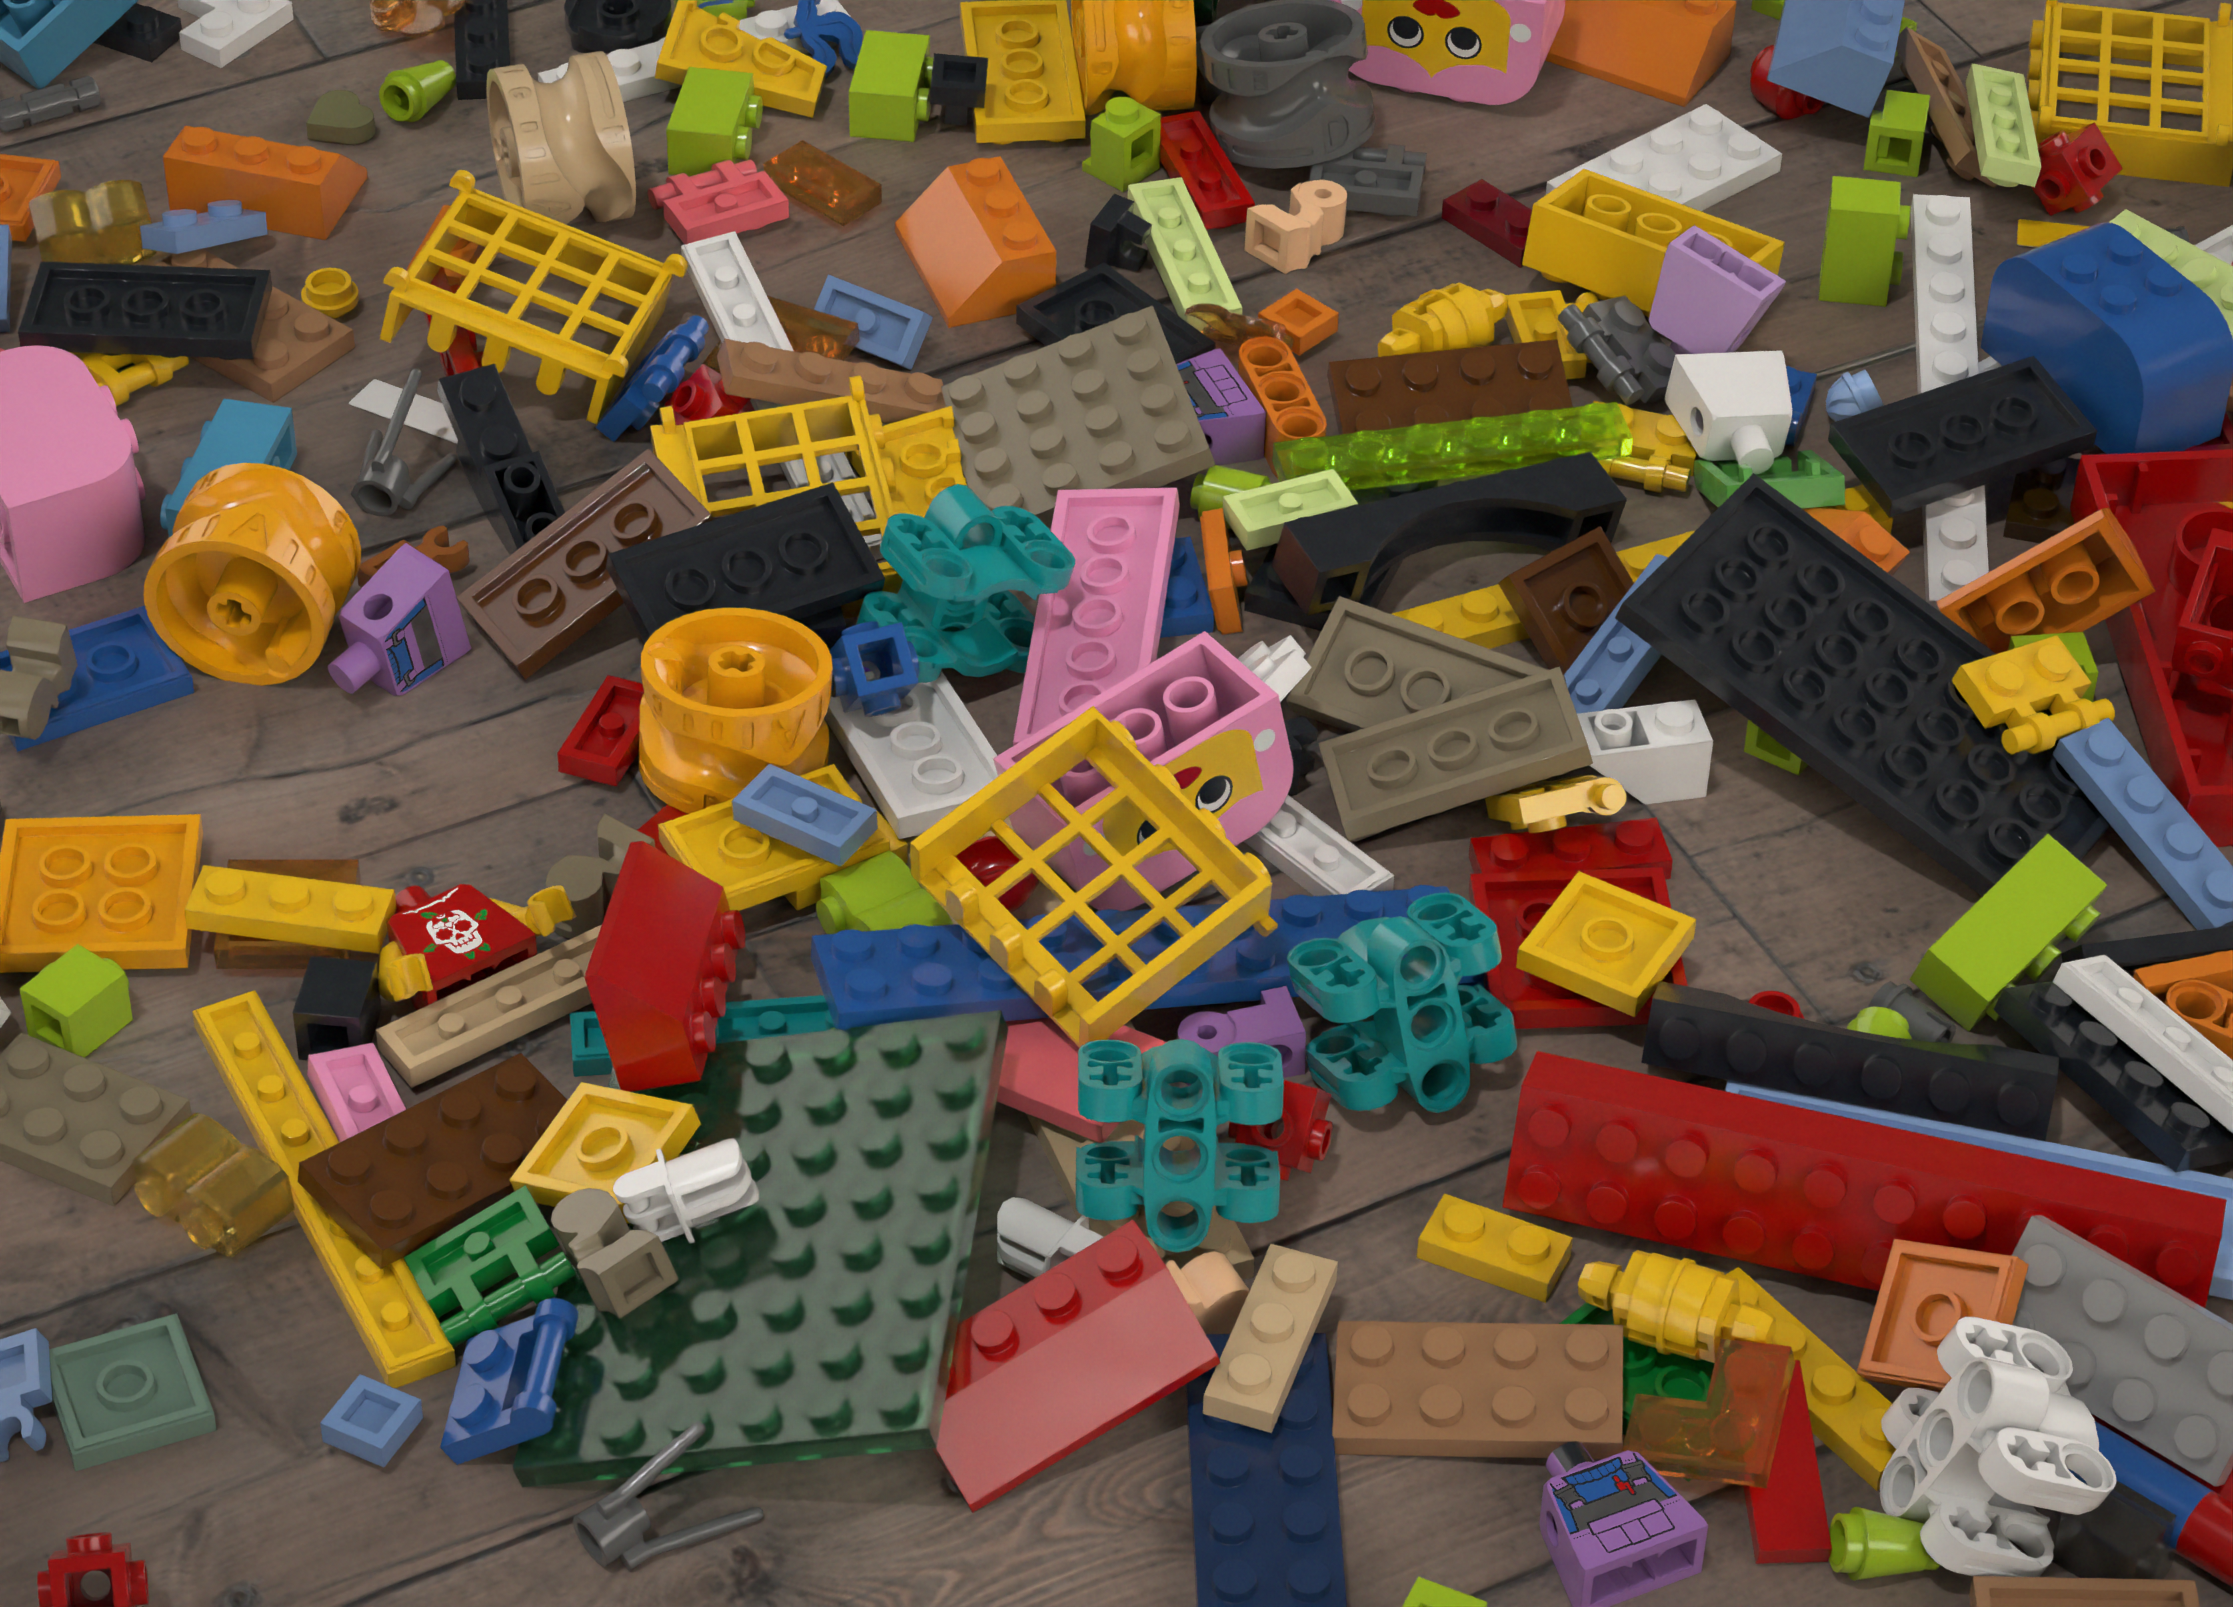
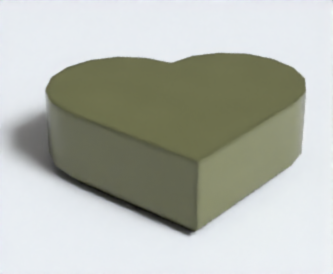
(340, 119)

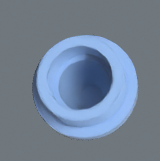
(1852, 396)

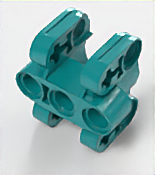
(959, 581)
(1415, 1002)
(1237, 1178)

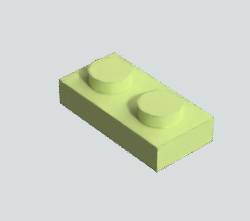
(1260, 512)

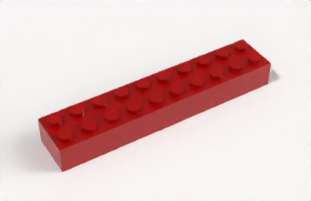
(1815, 1185)

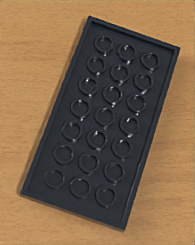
(1855, 684)

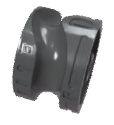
(1288, 83)

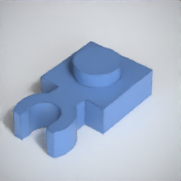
(23, 1386)

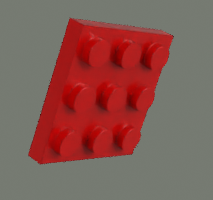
(1516, 906)

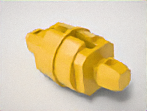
(1445, 321)
(1674, 1304)

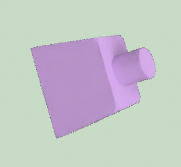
(1709, 295)

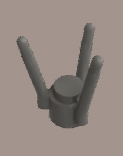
(385, 477)
(616, 1522)

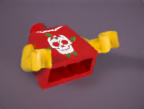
(460, 939)

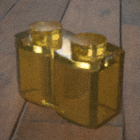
(92, 224)
(212, 1185)

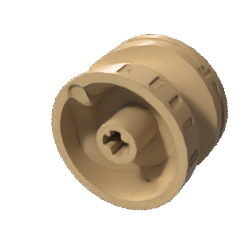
(563, 140)

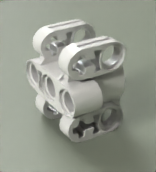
(1992, 1450)

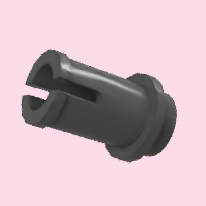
(1922, 1021)

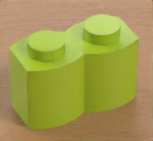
(876, 897)

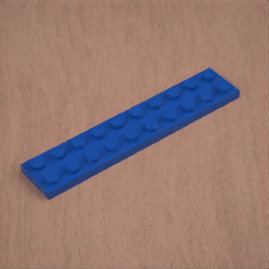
(947, 973)

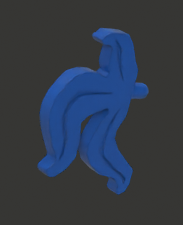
(828, 27)

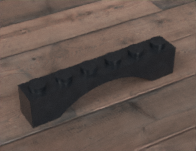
(1525, 506)
(1932, 1080)

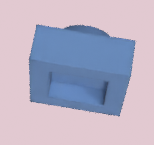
(371, 1420)

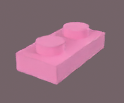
(353, 1088)

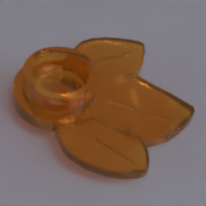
(412, 17)
(1234, 327)

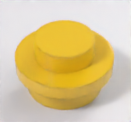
(330, 292)

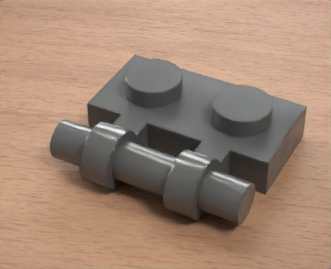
(1377, 179)
(1621, 347)

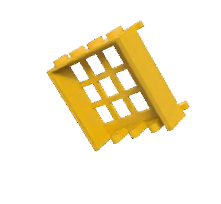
(2148, 37)
(552, 249)
(784, 436)
(1177, 821)

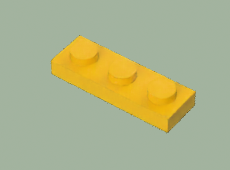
(290, 909)

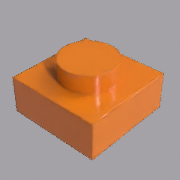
(1304, 319)

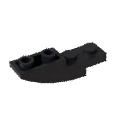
(497, 457)

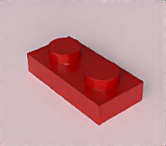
(605, 734)

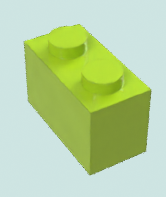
(890, 86)
(712, 120)
(1861, 241)

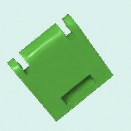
(1809, 487)

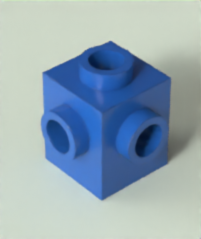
(886, 655)

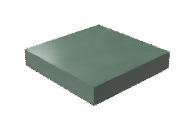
(128, 1392)

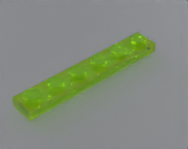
(1457, 447)

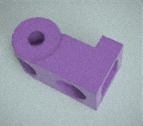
(1270, 1023)

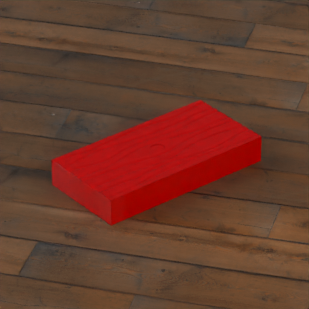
(2168, 513)

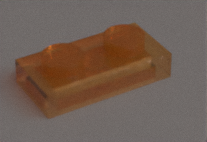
(823, 183)

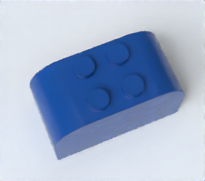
(2119, 337)

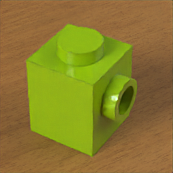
(77, 1002)

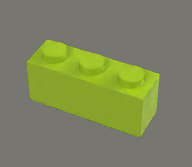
(2010, 933)

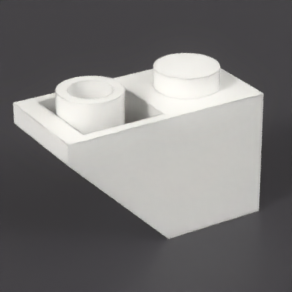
(1652, 749)

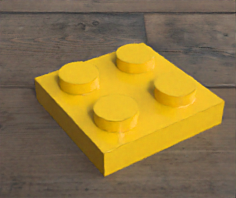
(1606, 943)
(602, 1138)

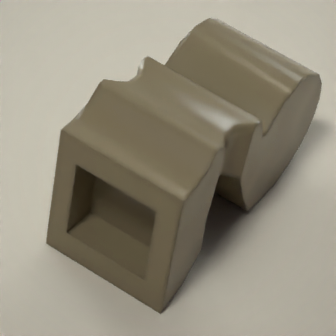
(41, 670)
(592, 879)
(615, 1263)

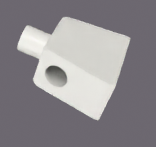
(1732, 405)

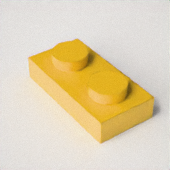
(1494, 1247)

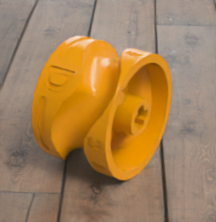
(1135, 49)
(252, 574)
(727, 701)

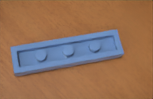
(1612, 661)
(2151, 822)

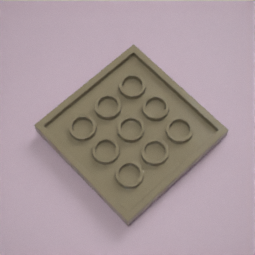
(1078, 417)

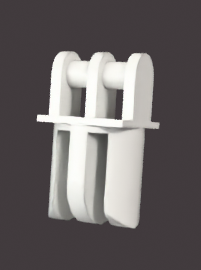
(687, 1190)
(1036, 1238)

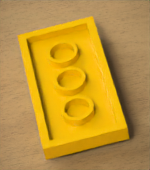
(1030, 70)

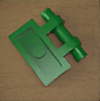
(482, 1253)

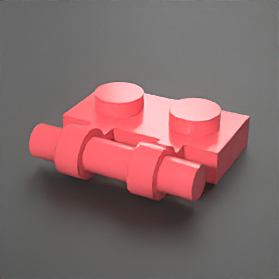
(719, 201)

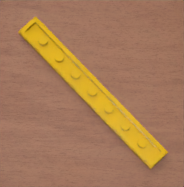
(289, 1129)

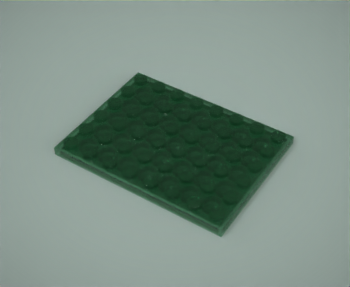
(829, 1300)

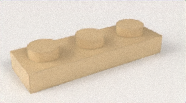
(1270, 1338)

